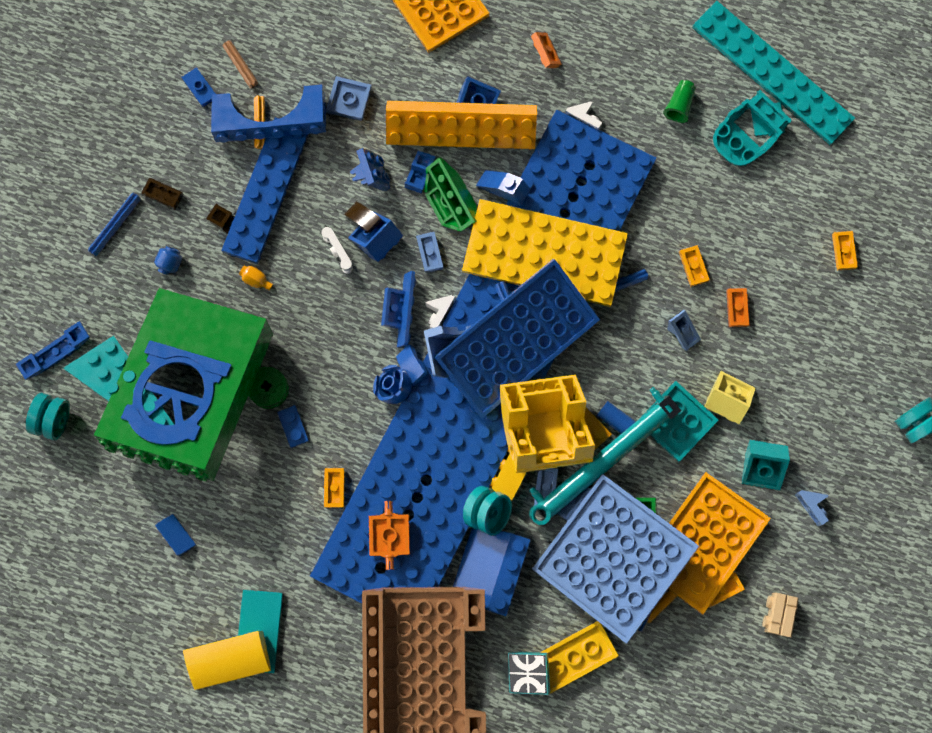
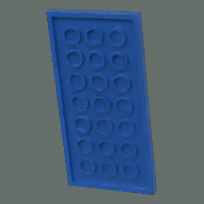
(517, 337)

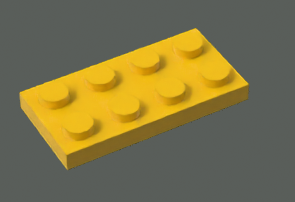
(578, 655)

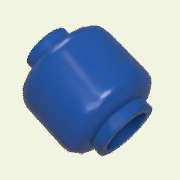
(168, 260)

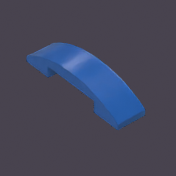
(53, 353)

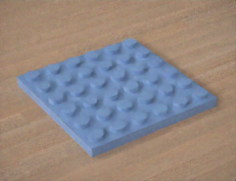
(615, 558)

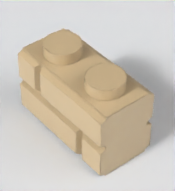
(780, 614)

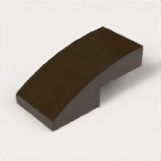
(363, 217)
(221, 218)

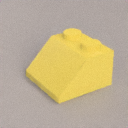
(730, 397)

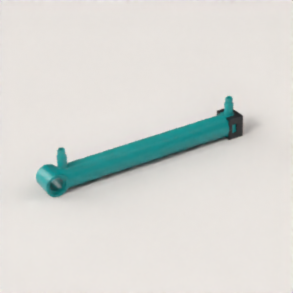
(605, 459)

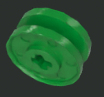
(276, 395)

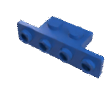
(398, 308)

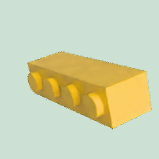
(507, 480)

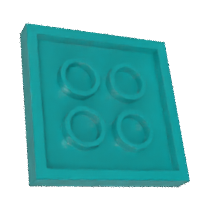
(687, 427)

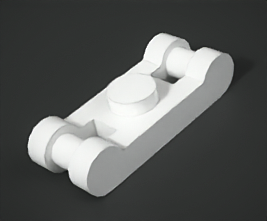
(337, 250)

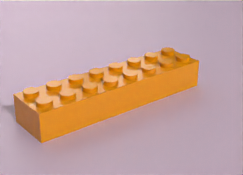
(461, 124)

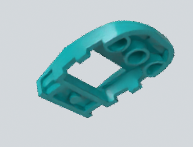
(735, 144)

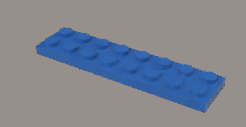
(263, 197)

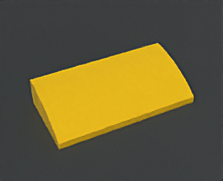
(227, 660)

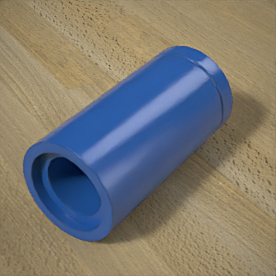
(615, 417)

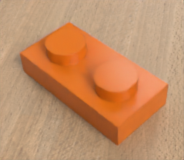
(546, 50)
(737, 307)

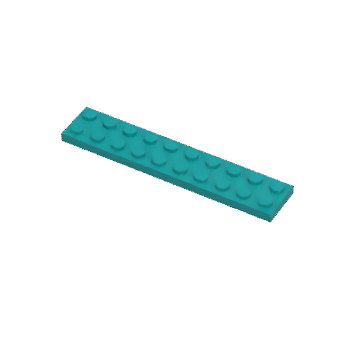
(773, 72)

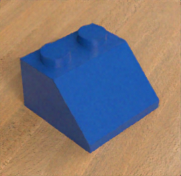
(379, 240)

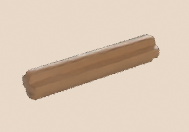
(240, 64)

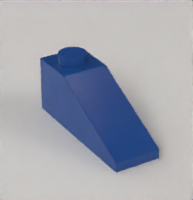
(504, 186)

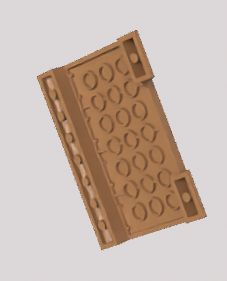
(418, 659)

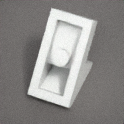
(581, 112)
(442, 307)

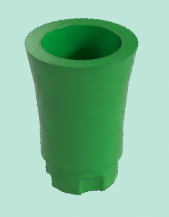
(680, 102)

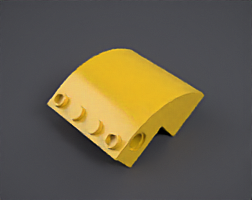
(546, 423)

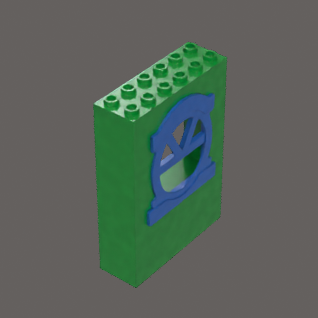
(227, 353)

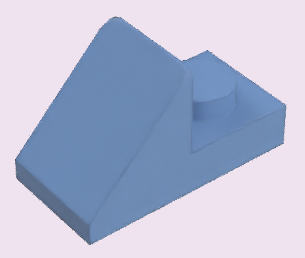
(684, 330)
(809, 501)

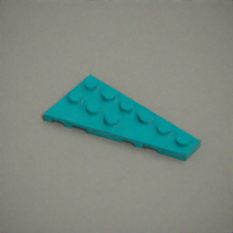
(101, 370)

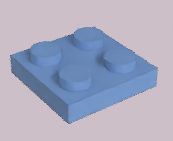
(348, 98)

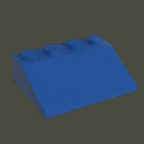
(492, 565)

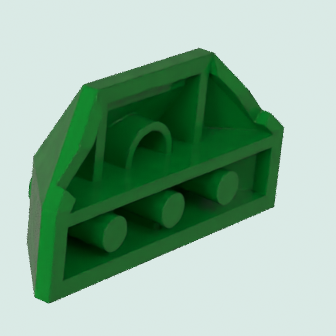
(449, 196)

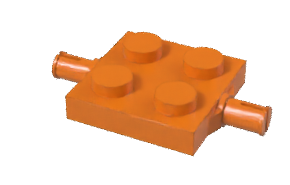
(389, 535)

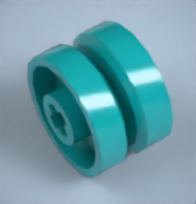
(47, 416)
(920, 420)
(487, 510)

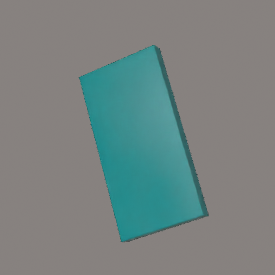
(262, 613)

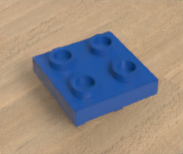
(371, 170)

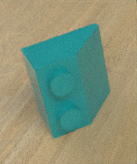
(765, 464)

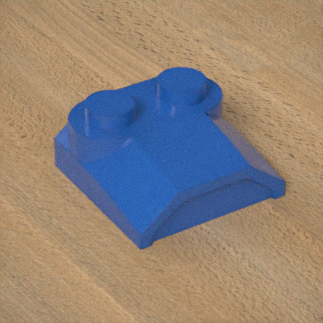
(477, 92)

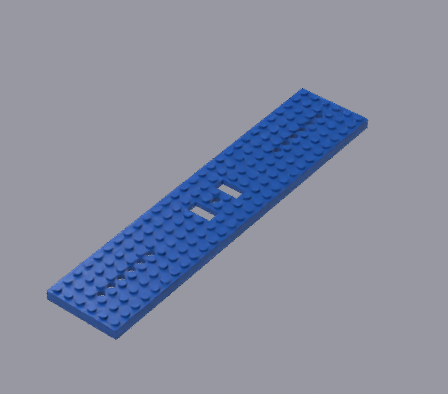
(436, 426)

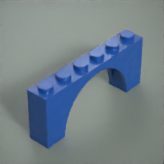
(305, 118)

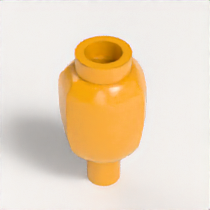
(254, 277)

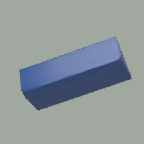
(175, 535)

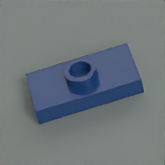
(198, 86)

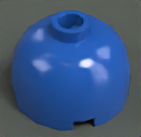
(392, 385)

